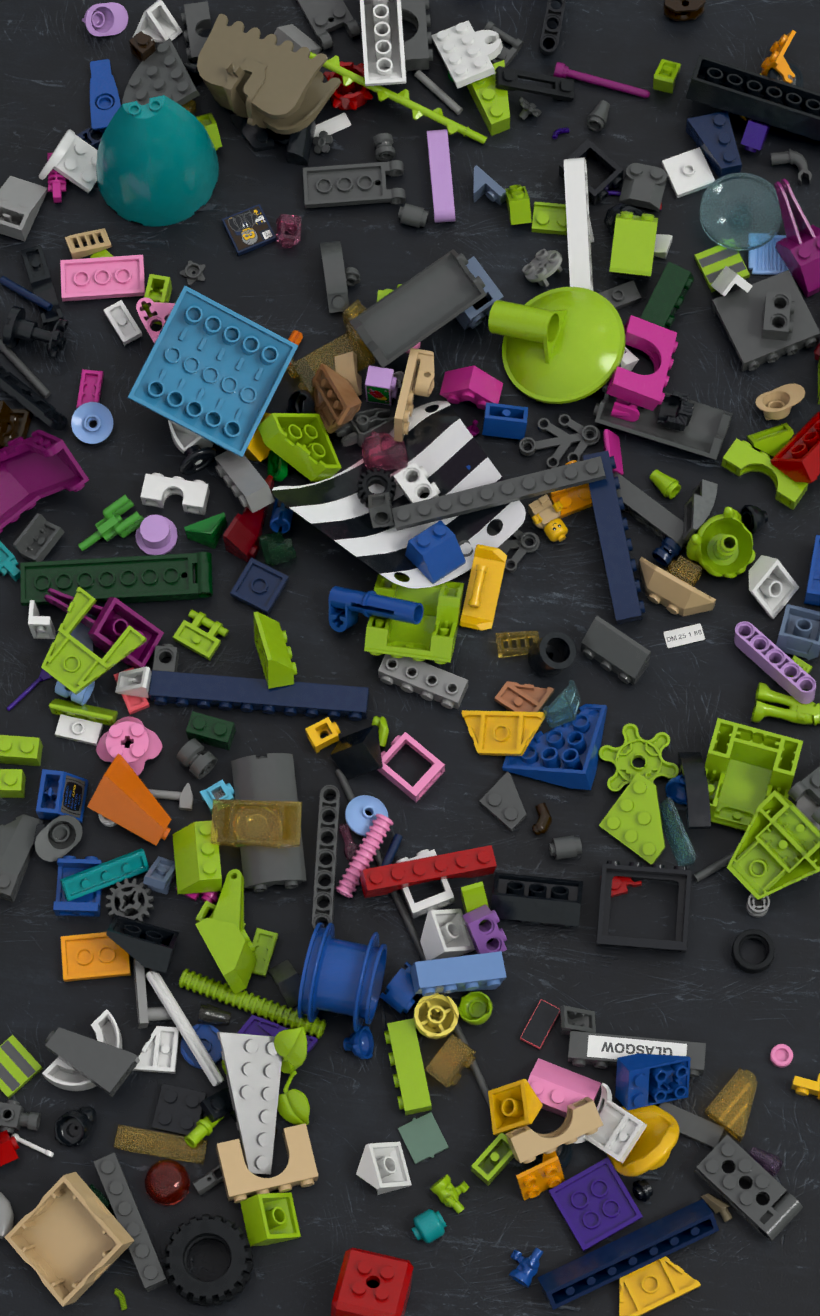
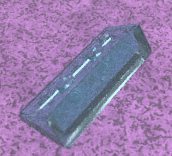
(676, 834)

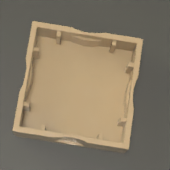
(69, 1238)

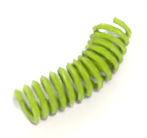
(118, 1294)

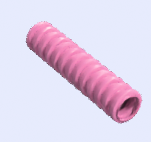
(364, 855)

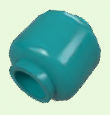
(428, 1226)

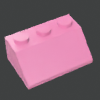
(560, 1087)

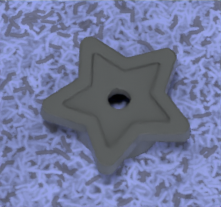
(193, 267)

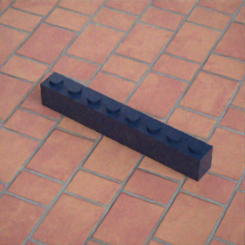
(614, 543)
(628, 1254)

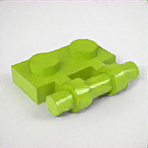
(198, 640)

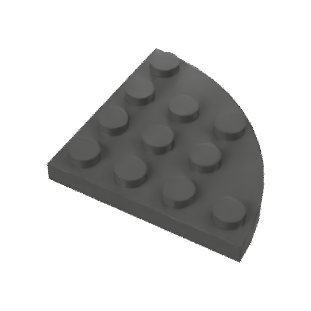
(161, 75)

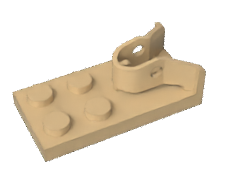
(416, 381)

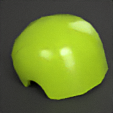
(475, 1008)

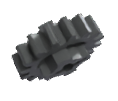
(135, 895)

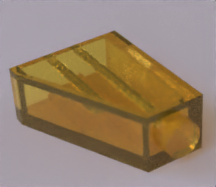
(734, 1103)

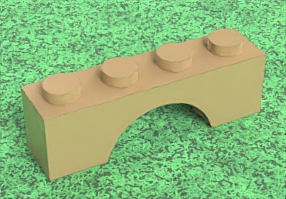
(580, 1119)

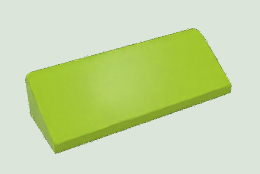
(85, 712)

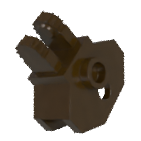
(673, 9)

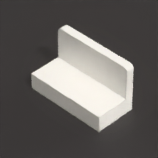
(727, 279)
(40, 626)

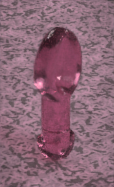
(350, 846)

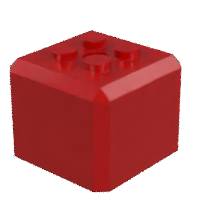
(356, 1298)

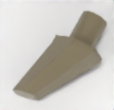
(718, 1206)

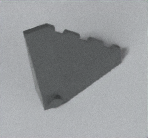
(15, 853)

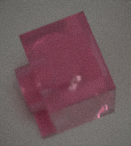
(291, 224)

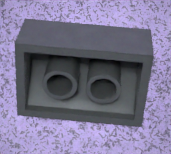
(615, 651)

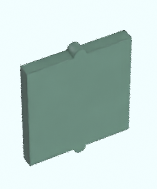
(423, 1138)

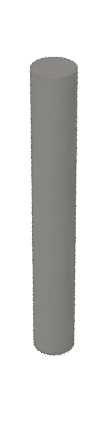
(438, 92)

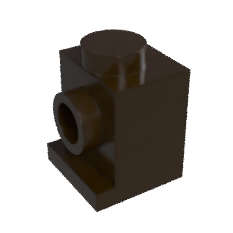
(142, 46)

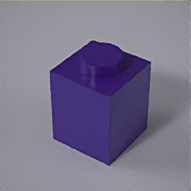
(755, 135)

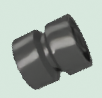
(195, 757)

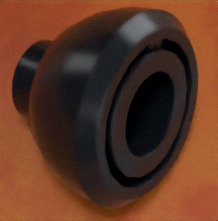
(753, 518)

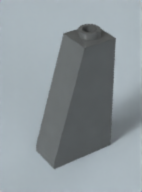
(95, 1060)

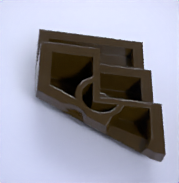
(13, 423)

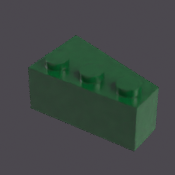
(668, 295)

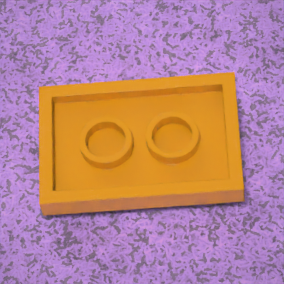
(93, 957)

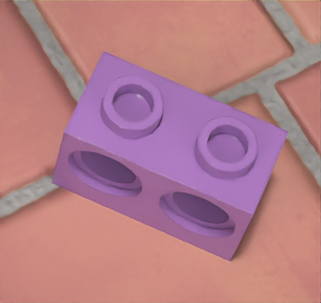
(482, 933)

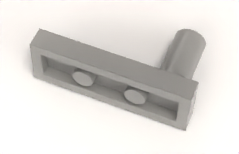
(144, 1013)

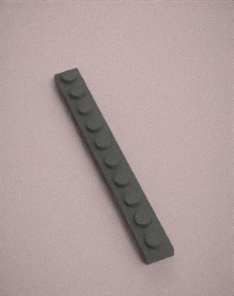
(498, 493)

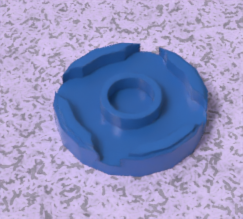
(209, 1038)

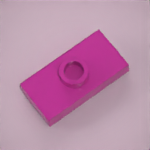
(90, 387)

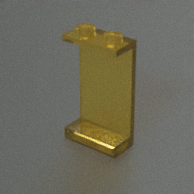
(306, 367)

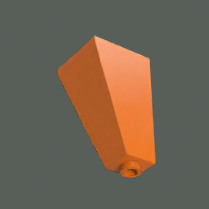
(129, 803)

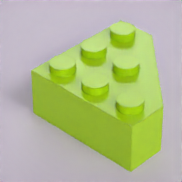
(301, 443)

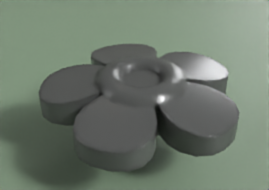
(322, 142)

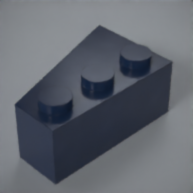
(717, 142)

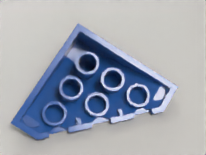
(566, 753)

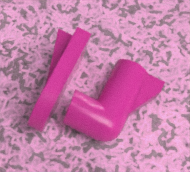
(625, 410)

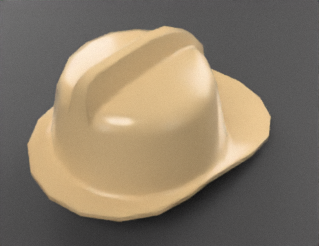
(778, 402)

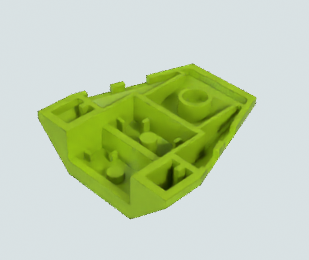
(776, 848)

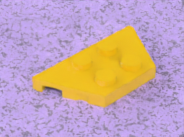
(502, 731)
(653, 1287)

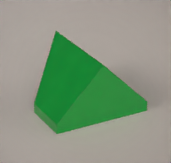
(207, 531)

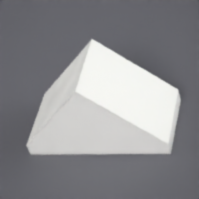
(134, 682)

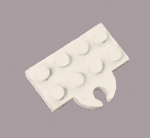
(467, 52)

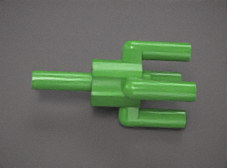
(113, 523)

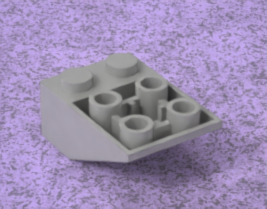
(19, 206)

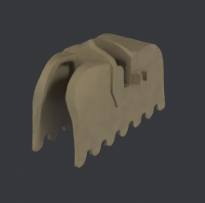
(262, 79)

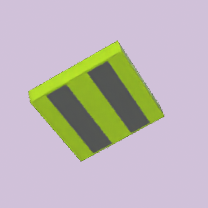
(714, 261)
(16, 1066)

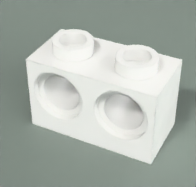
(413, 490)

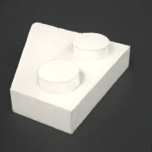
(160, 1051)

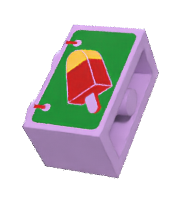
(380, 385)

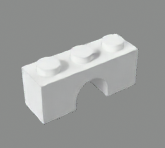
(158, 488)

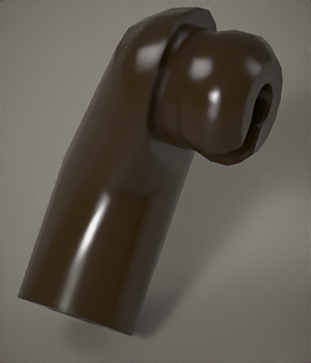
(544, 821)

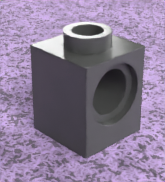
(380, 510)
(162, 651)

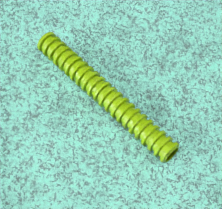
(250, 1002)

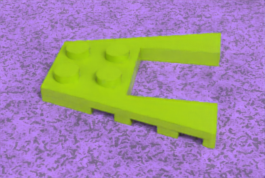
(72, 661)

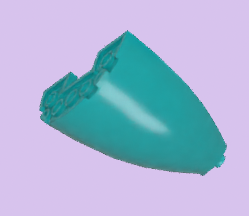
(156, 163)

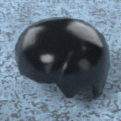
(301, 402)

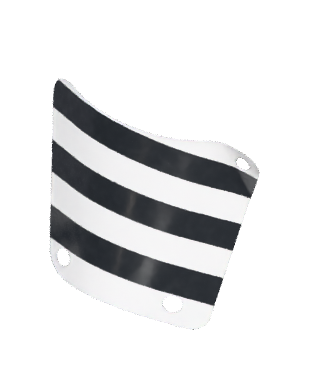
(444, 450)

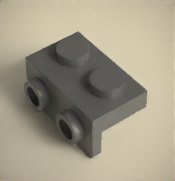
(38, 539)

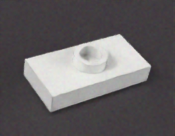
(78, 730)

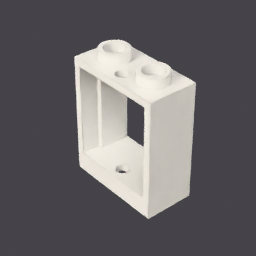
(431, 903)

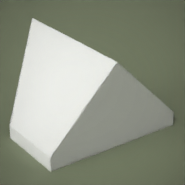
(158, 23)

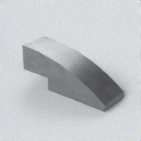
(699, 507)

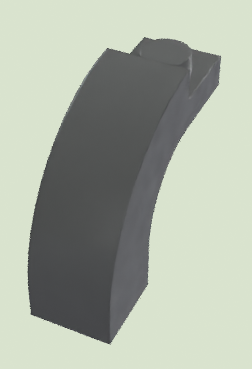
(334, 276)

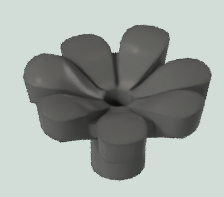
(528, 109)

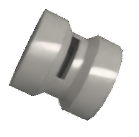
(757, 908)

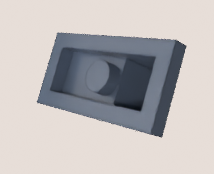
(485, 184)
(160, 875)

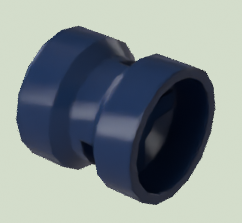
(666, 552)

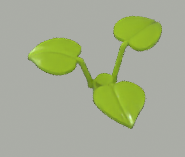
(292, 1047)

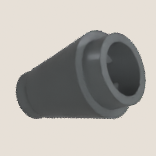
(598, 117)

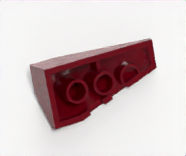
(244, 531)

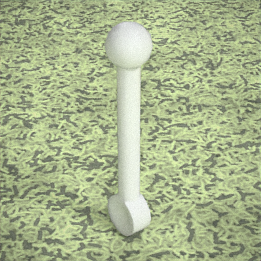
(27, 1143)

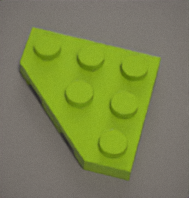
(637, 819)

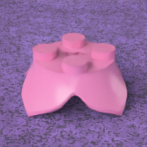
(145, 745)

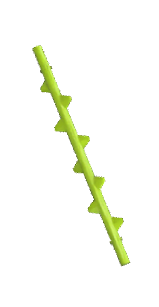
(402, 98)

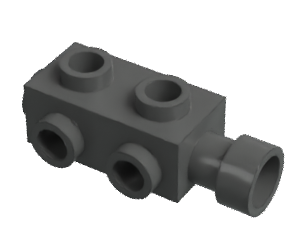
(18, 1117)

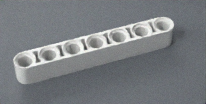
(578, 223)

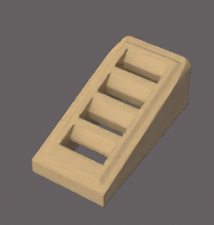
(84, 251)

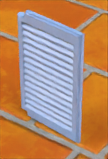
(766, 259)

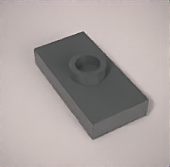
(622, 295)

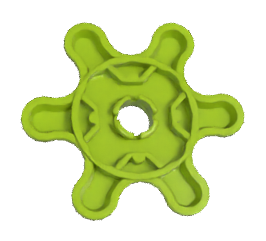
(634, 748)

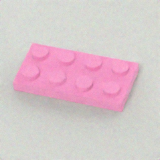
(102, 278)

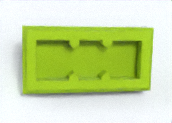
(264, 943)

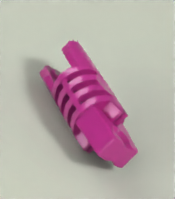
(56, 184)

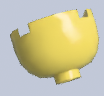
(435, 1016)

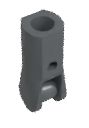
(207, 1181)

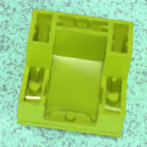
(432, 637)
(745, 769)

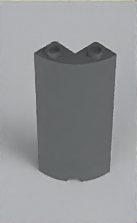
(418, 307)
(701, 436)
(268, 780)

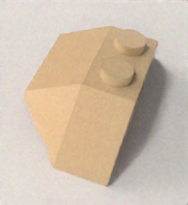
(672, 592)

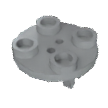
(543, 266)

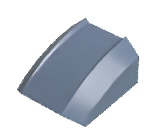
(800, 632)

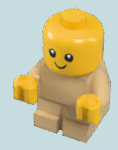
(547, 516)

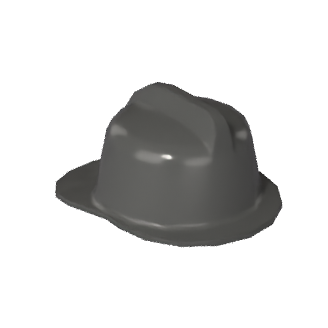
(58, 838)

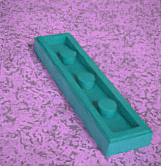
(104, 874)

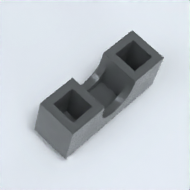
(197, 19)

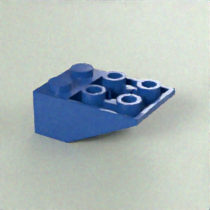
(651, 1079)

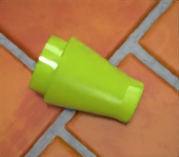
(667, 485)

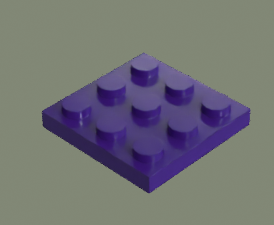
(595, 1204)

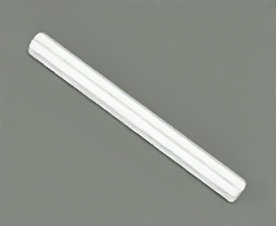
(185, 1028)

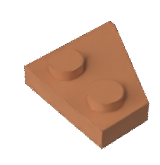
(523, 697)

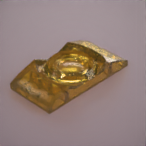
(256, 823)

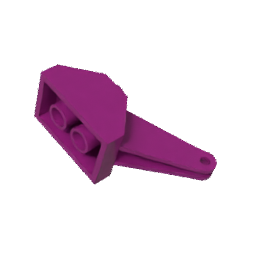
(800, 248)
(110, 625)

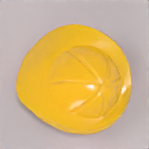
(653, 1145)

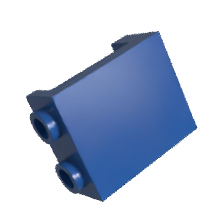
(87, 905)

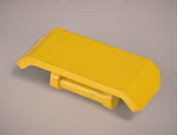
(483, 588)

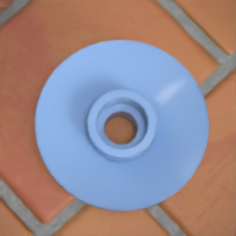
(92, 412)
(357, 818)

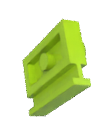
(549, 218)

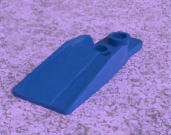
(103, 94)

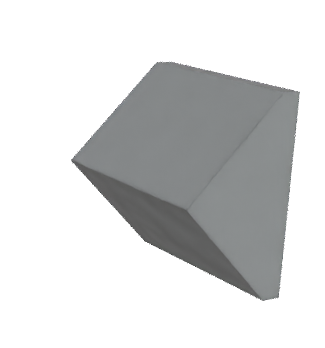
(297, 37)

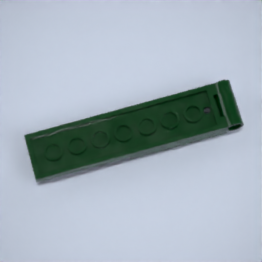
(125, 578)

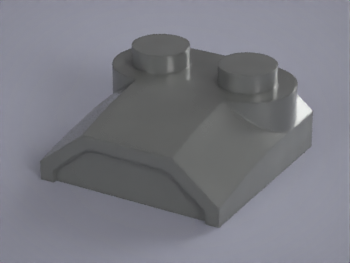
(643, 186)

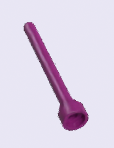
(563, 71)

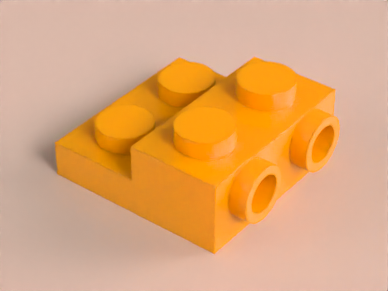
(573, 498)

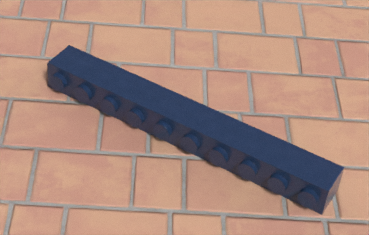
(253, 694)

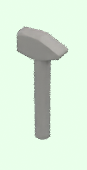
(185, 797)

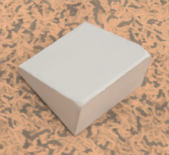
(662, 245)

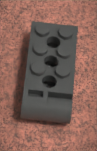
(766, 1219)

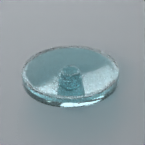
(740, 211)

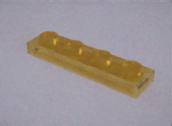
(159, 1144)

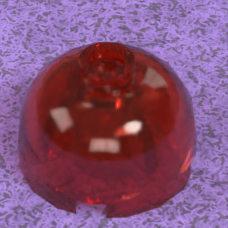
(167, 1182)

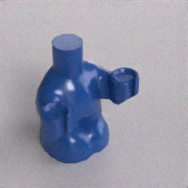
(527, 1267)

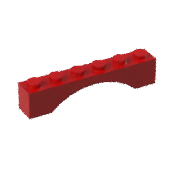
(458, 864)

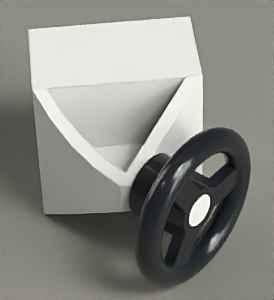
(193, 447)

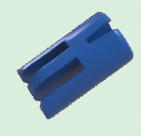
(281, 517)

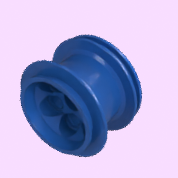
(341, 977)

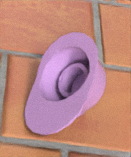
(106, 19)

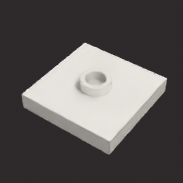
(688, 172)

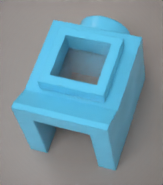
(217, 791)

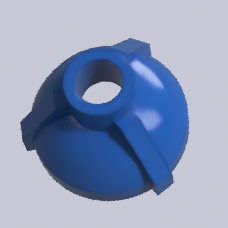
(675, 789)
(360, 1043)

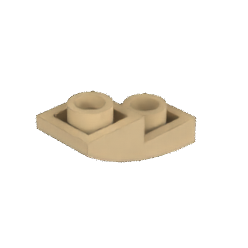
(347, 367)

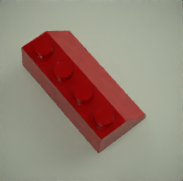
(801, 455)

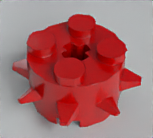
(354, 94)

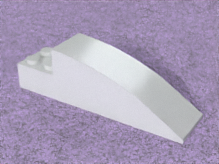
(382, 42)

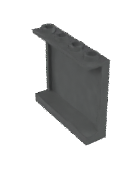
(743, 322)

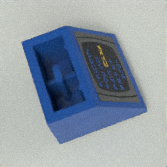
(61, 795)

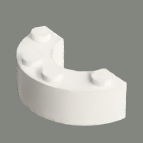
(67, 1078)

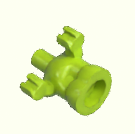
(448, 1193)

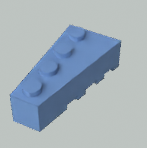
(458, 974)

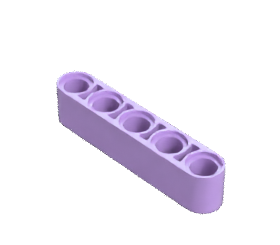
(441, 176)
(777, 671)

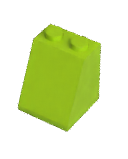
(633, 244)

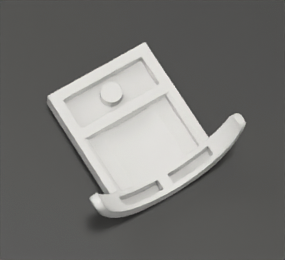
(74, 161)
(619, 1128)

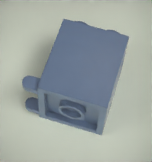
(473, 317)

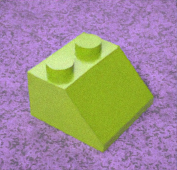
(270, 1218)

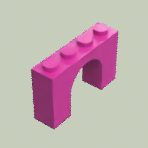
(659, 346)

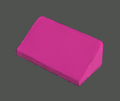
(612, 444)

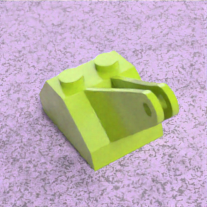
(226, 934)

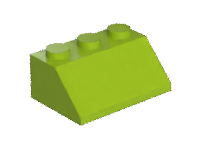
(273, 652)
(196, 859)

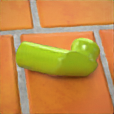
(383, 729)

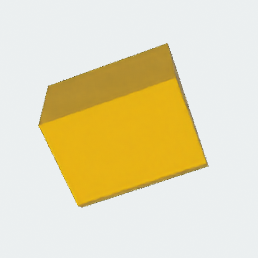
(513, 1106)

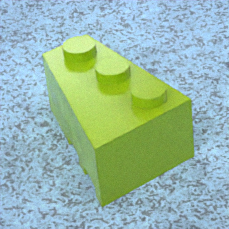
(491, 102)

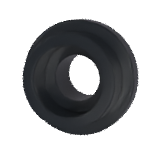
(642, 1190)

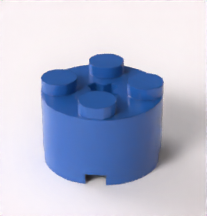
(400, 991)

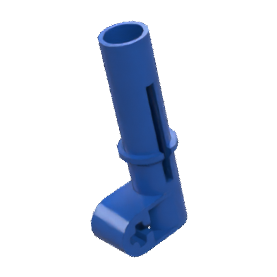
(347, 603)

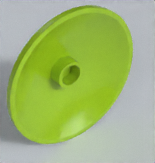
(559, 343)

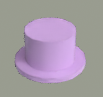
(156, 535)

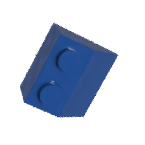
(435, 552)

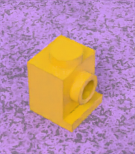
(316, 730)

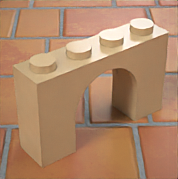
(242, 1183)

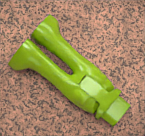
(797, 712)

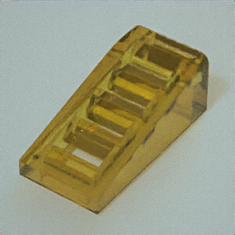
(509, 636)

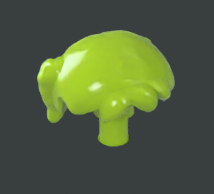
(722, 545)

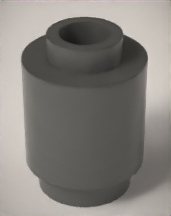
(413, 215)
(565, 847)

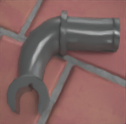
(792, 157)

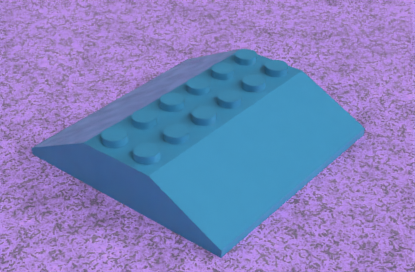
(212, 371)

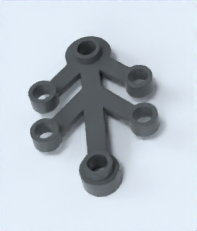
(561, 439)
(513, 544)

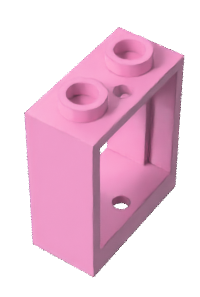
(426, 780)

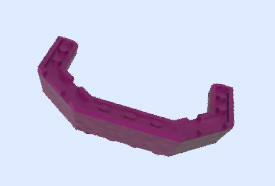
(35, 470)

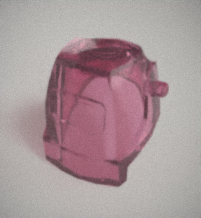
(383, 452)

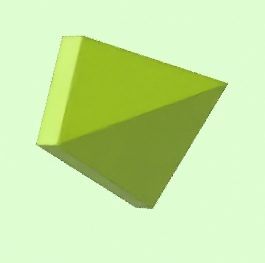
(771, 439)

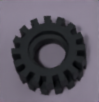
(375, 478)

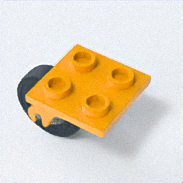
(776, 65)
(546, 1173)

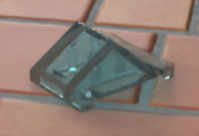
(564, 707)

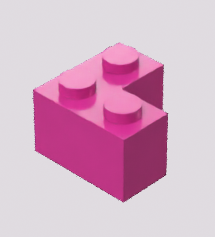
(471, 385)

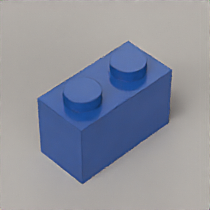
(505, 421)

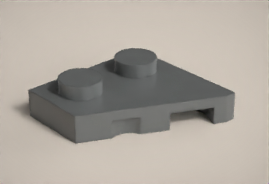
(504, 803)

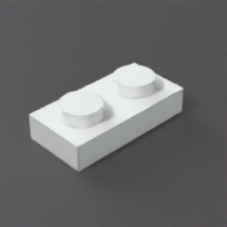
(122, 322)

